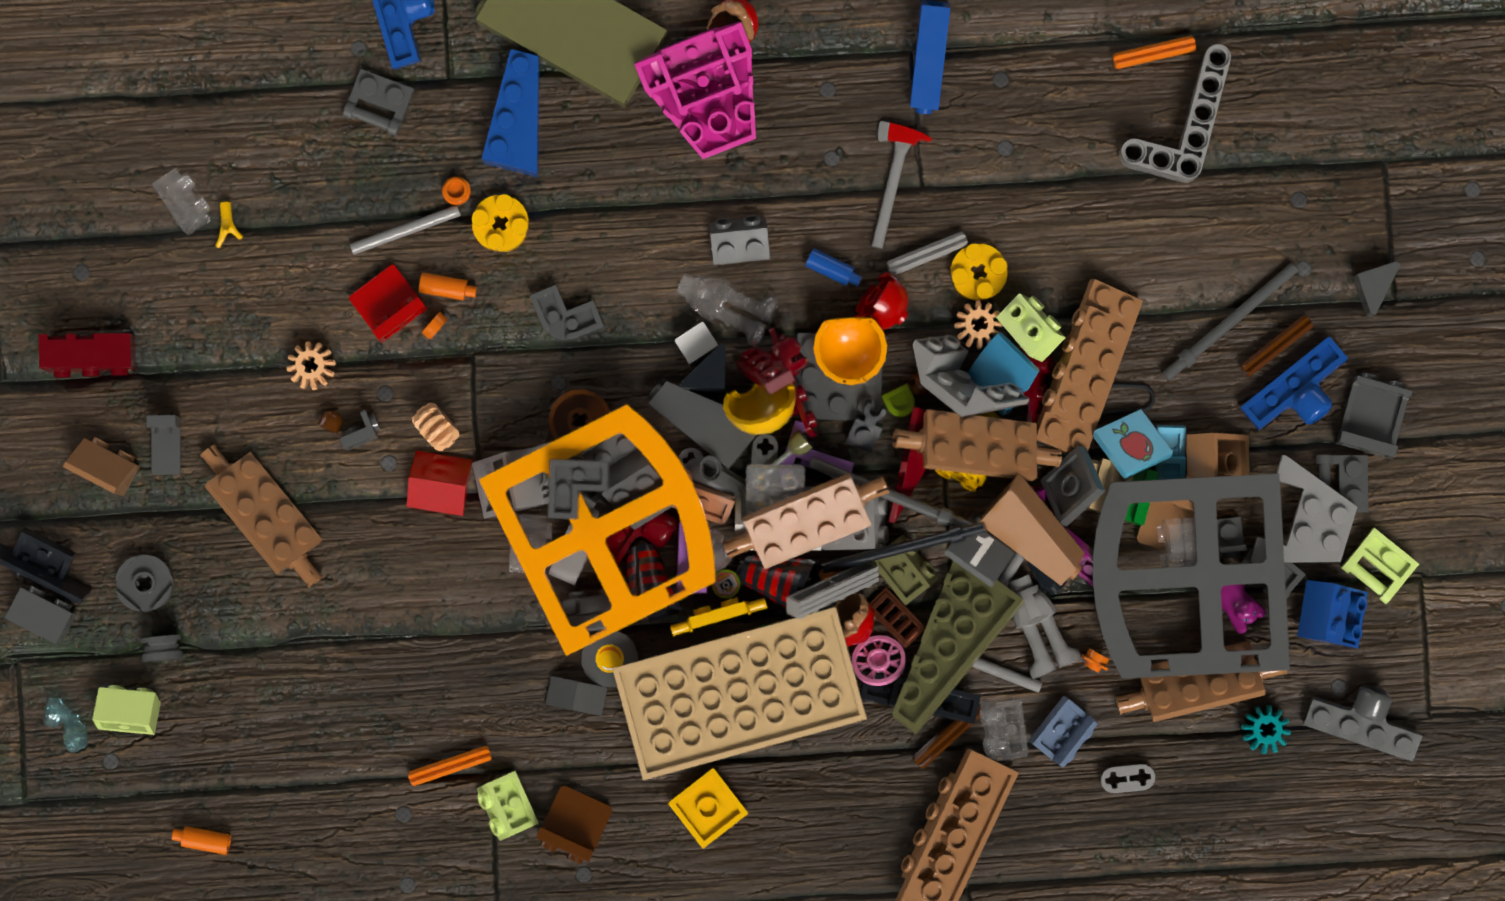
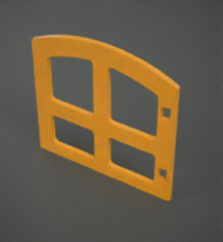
(591, 532)

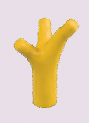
(227, 224)

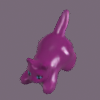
(1240, 607)

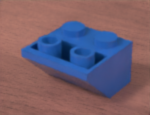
(1332, 614)

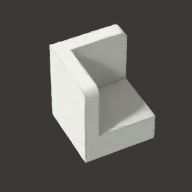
(696, 343)

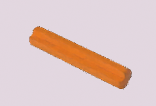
(1154, 52)
(449, 765)

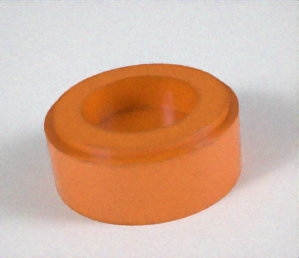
(434, 326)

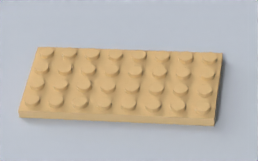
(739, 693)

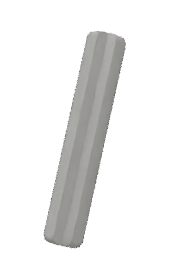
(927, 253)

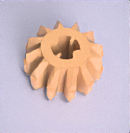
(974, 315)
(302, 371)
(435, 426)

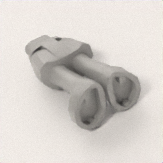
(1036, 610)

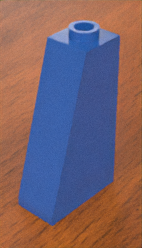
(929, 56)

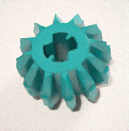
(1265, 719)

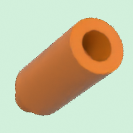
(446, 286)
(203, 840)

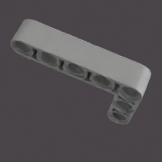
(1193, 125)

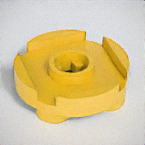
(484, 219)
(974, 256)

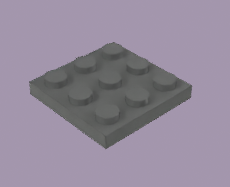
(832, 399)

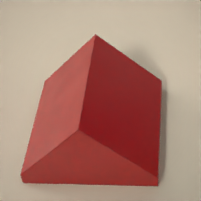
(439, 483)

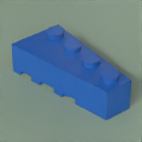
(516, 118)

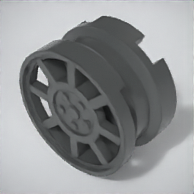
(161, 648)

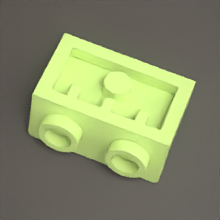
(506, 806)

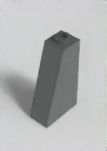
(701, 422)

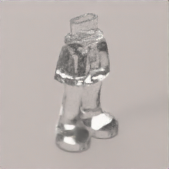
(709, 295)

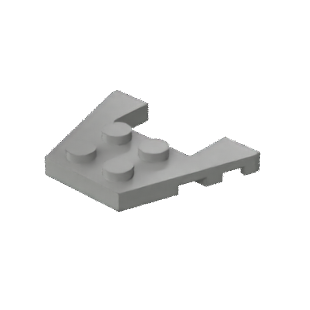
(1319, 523)

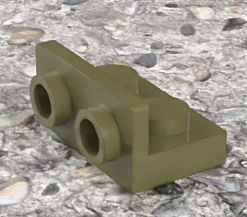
(907, 573)

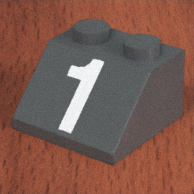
(981, 554)

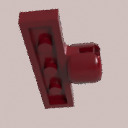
(774, 369)
(657, 531)

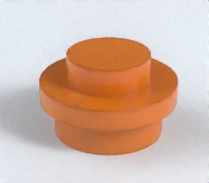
(456, 190)

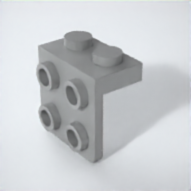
(870, 537)

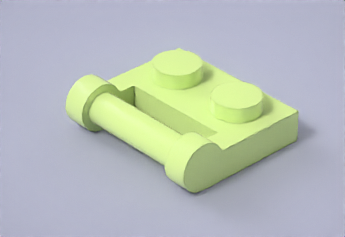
(1386, 558)

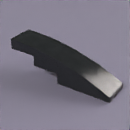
(956, 706)

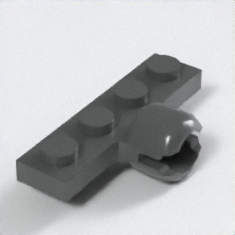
(1364, 723)

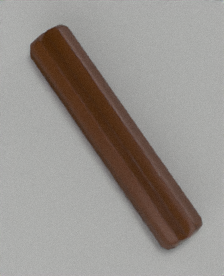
(1276, 345)
(941, 742)

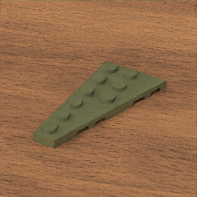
(956, 635)

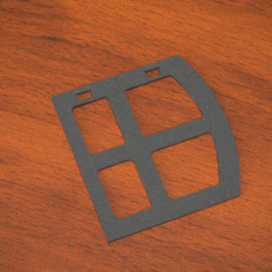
(1206, 575)

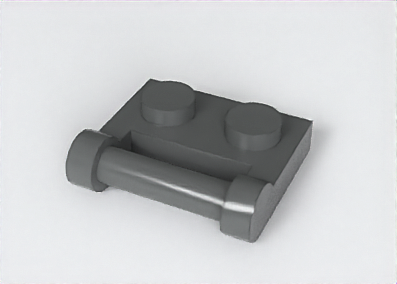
(380, 93)
(1352, 477)

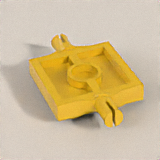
(730, 609)

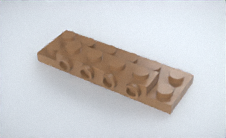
(1087, 367)
(956, 829)

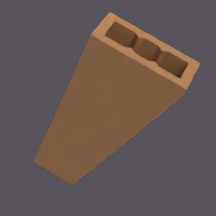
(1033, 531)

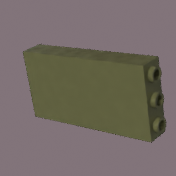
(581, 38)

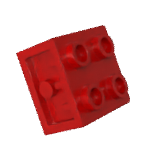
(387, 303)

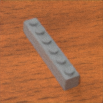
(832, 589)

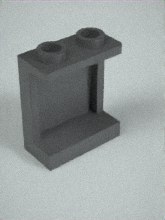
(1373, 415)

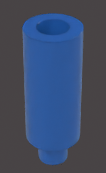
(832, 268)

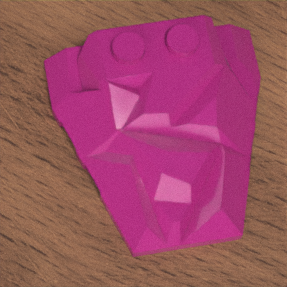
(705, 87)

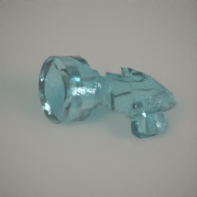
(75, 732)

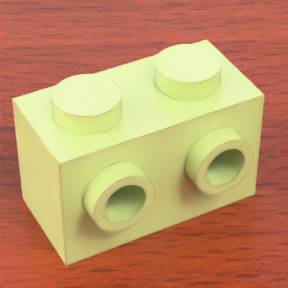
(1031, 326)
(126, 710)

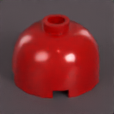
(885, 302)

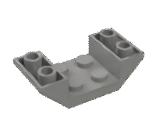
(939, 372)

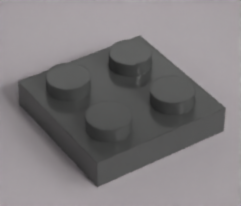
(1072, 485)

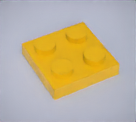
(708, 808)

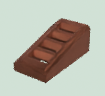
(913, 634)

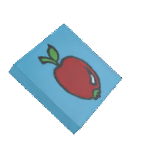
(1132, 444)

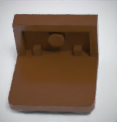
(574, 824)

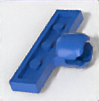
(396, 27)
(1298, 388)

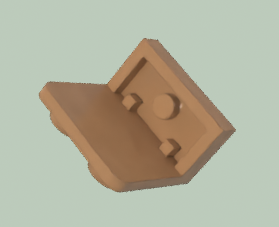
(1162, 510)

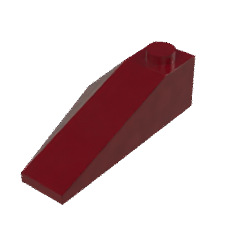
(911, 465)

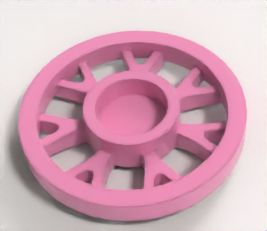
(878, 660)

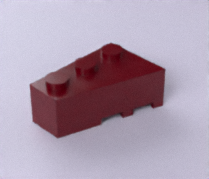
(87, 354)

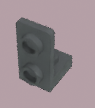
(165, 444)

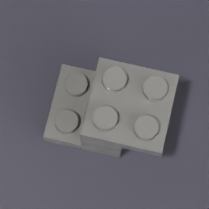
(525, 495)

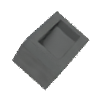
(1373, 286)
(576, 696)

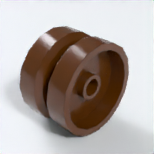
(573, 406)

